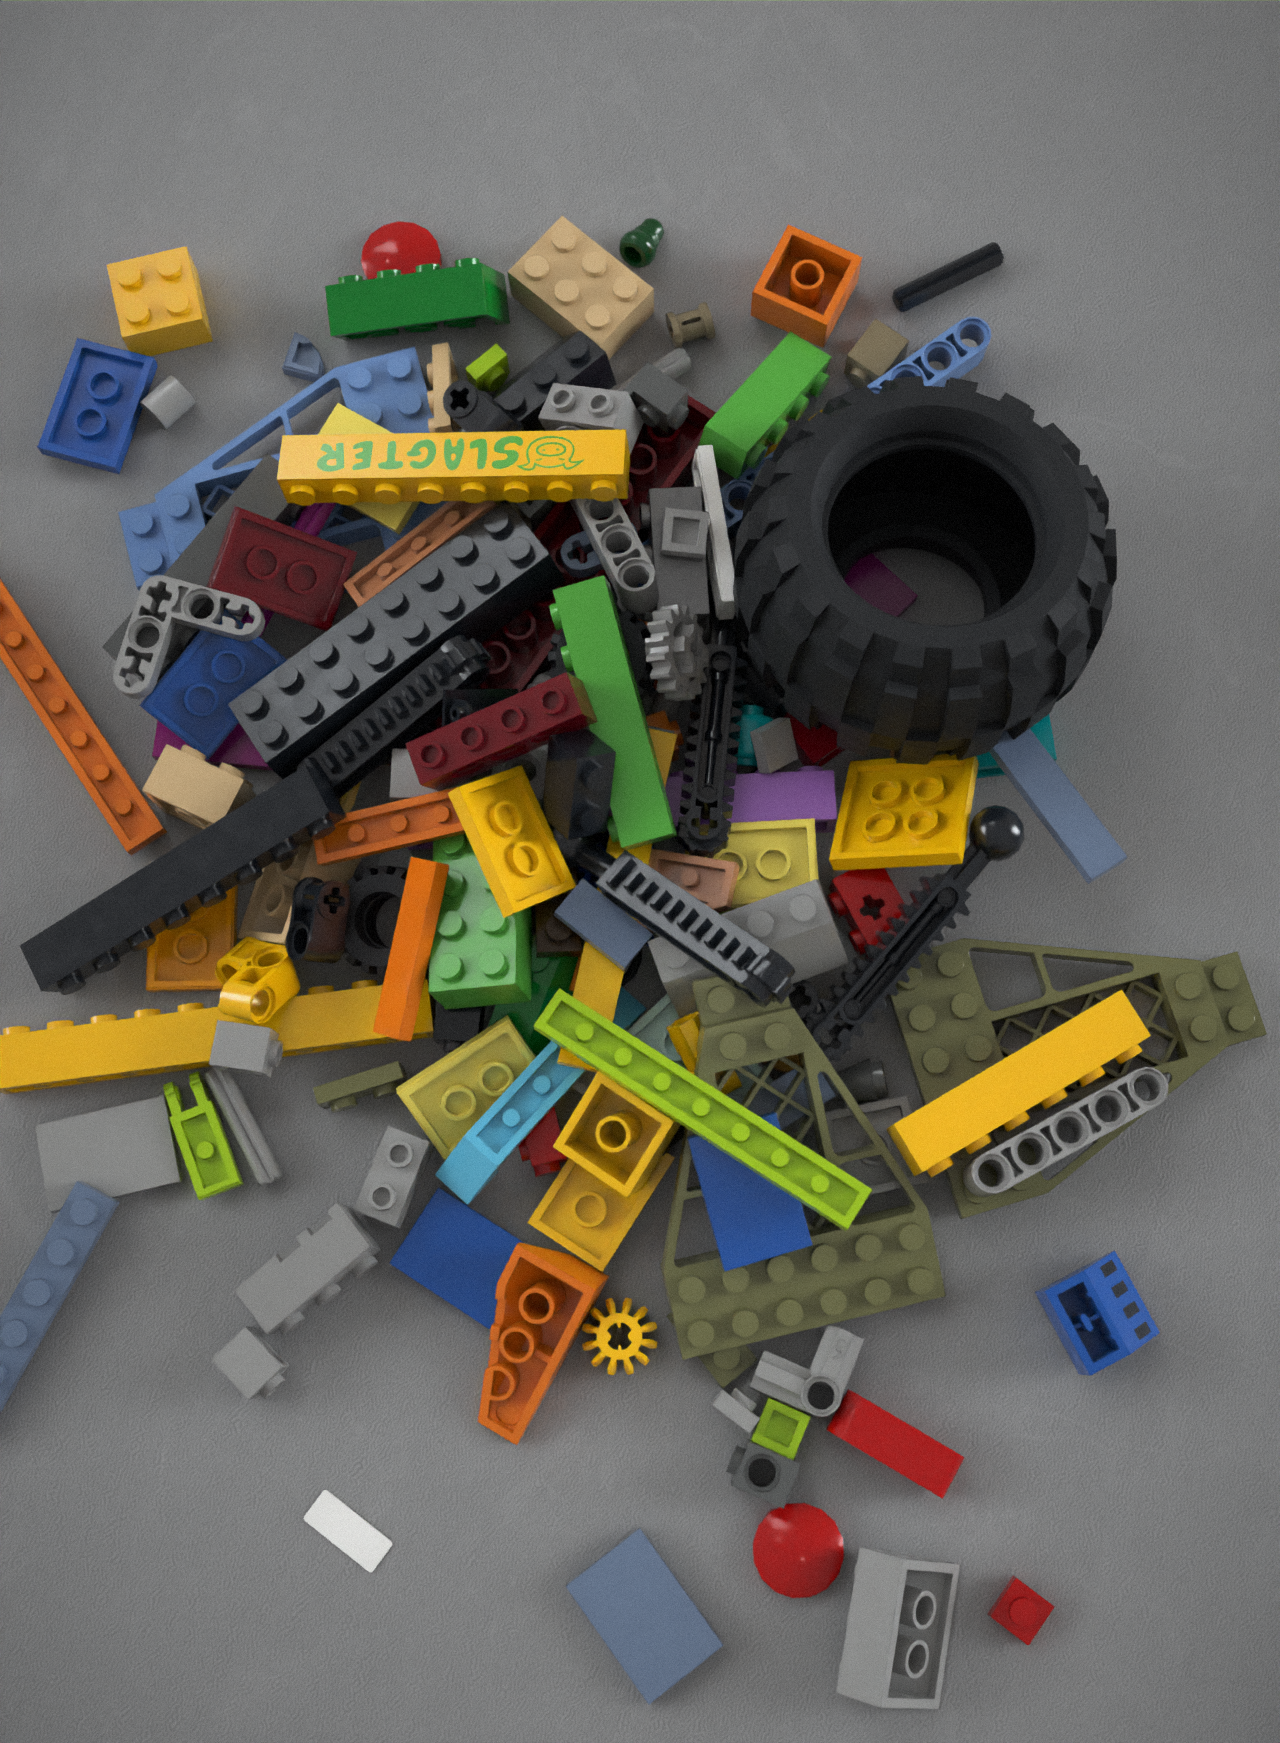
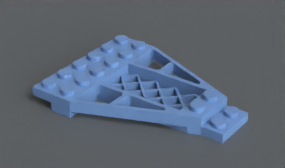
(380, 388)

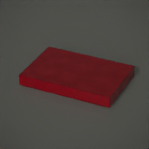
(282, 569)

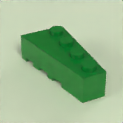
(416, 300)

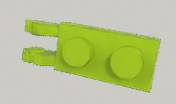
(202, 1140)

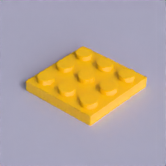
(904, 813)

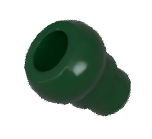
(640, 245)

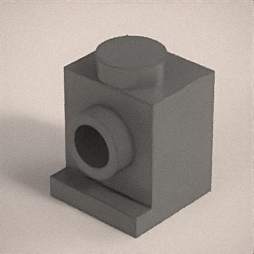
(658, 398)

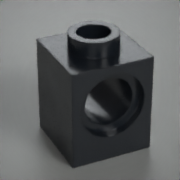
(457, 1025)

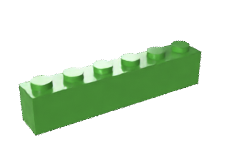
(601, 660)

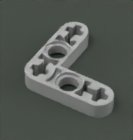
(175, 611)

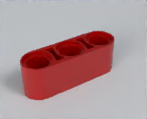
(895, 1443)

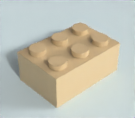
(581, 287)

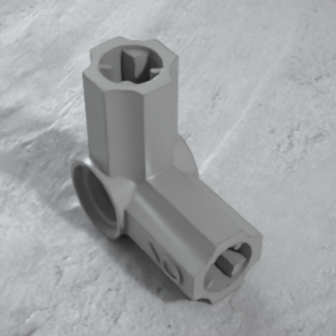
(830, 1367)

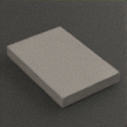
(111, 1149)

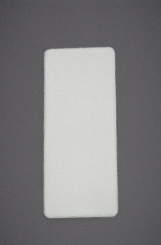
(348, 1531)

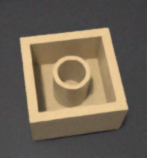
(194, 789)

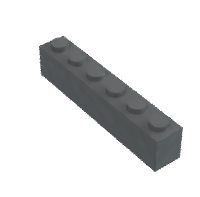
(257, 494)

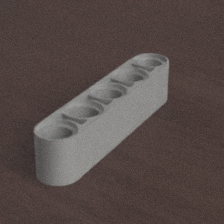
(615, 535)
(1086, 1128)

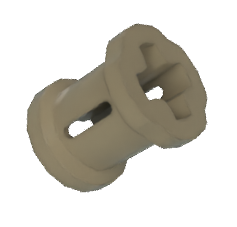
(690, 325)

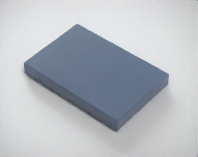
(644, 1615)

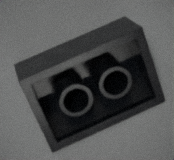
(570, 362)

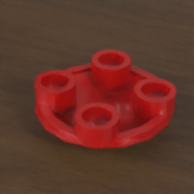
(400, 248)
(798, 1550)

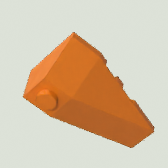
(537, 1318)

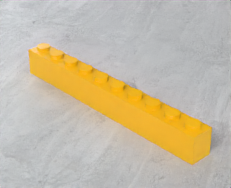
(184, 1039)

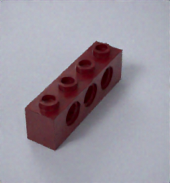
(501, 732)

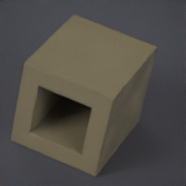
(875, 354)

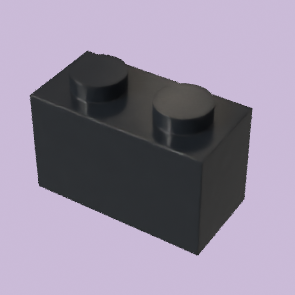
(578, 783)

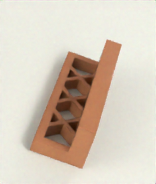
(415, 547)

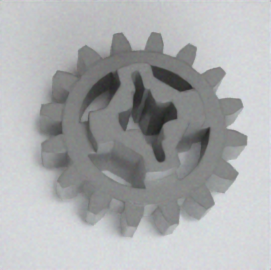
(676, 652)

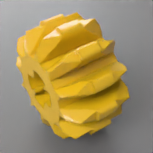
(605, 1336)

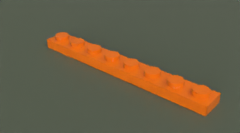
(75, 730)

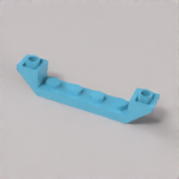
(517, 1113)

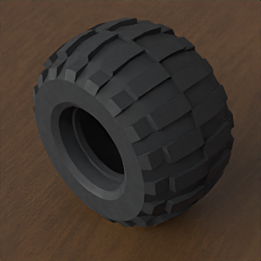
(942, 478)

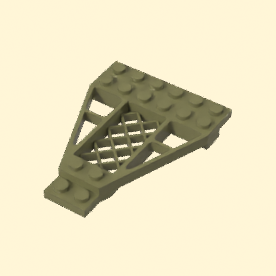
(953, 1035)
(871, 1268)

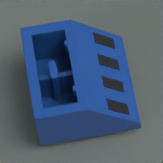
(1097, 1314)

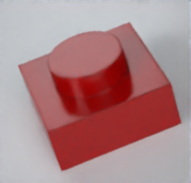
(1020, 1610)

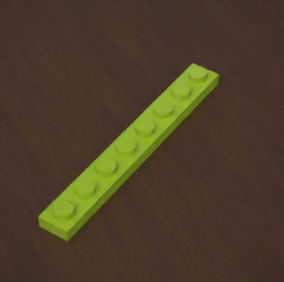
(703, 1109)

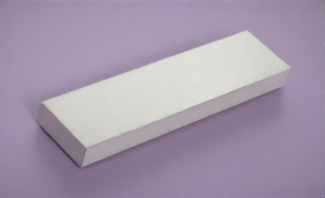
(717, 545)

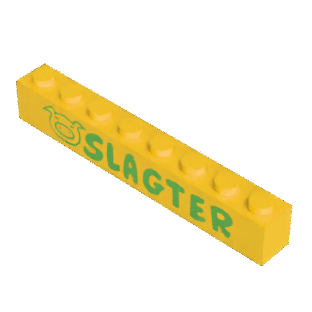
(454, 467)

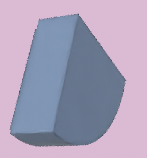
(303, 360)

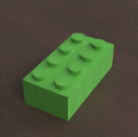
(475, 950)

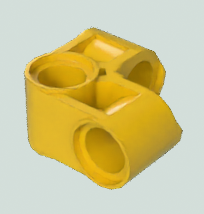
(256, 980)

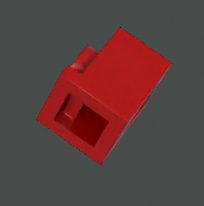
(539, 1146)

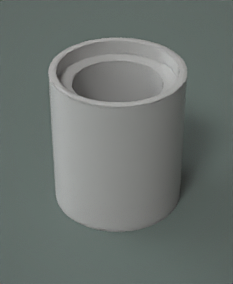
(168, 402)

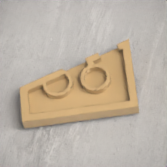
(441, 374)

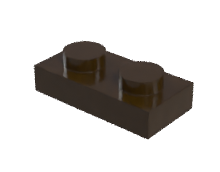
(551, 934)

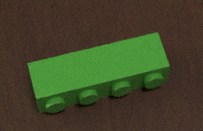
(765, 405)

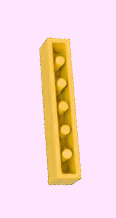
(1018, 1083)

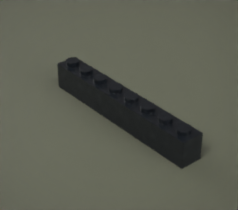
(183, 881)

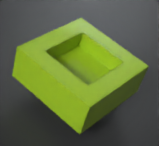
(489, 370)
(780, 1428)

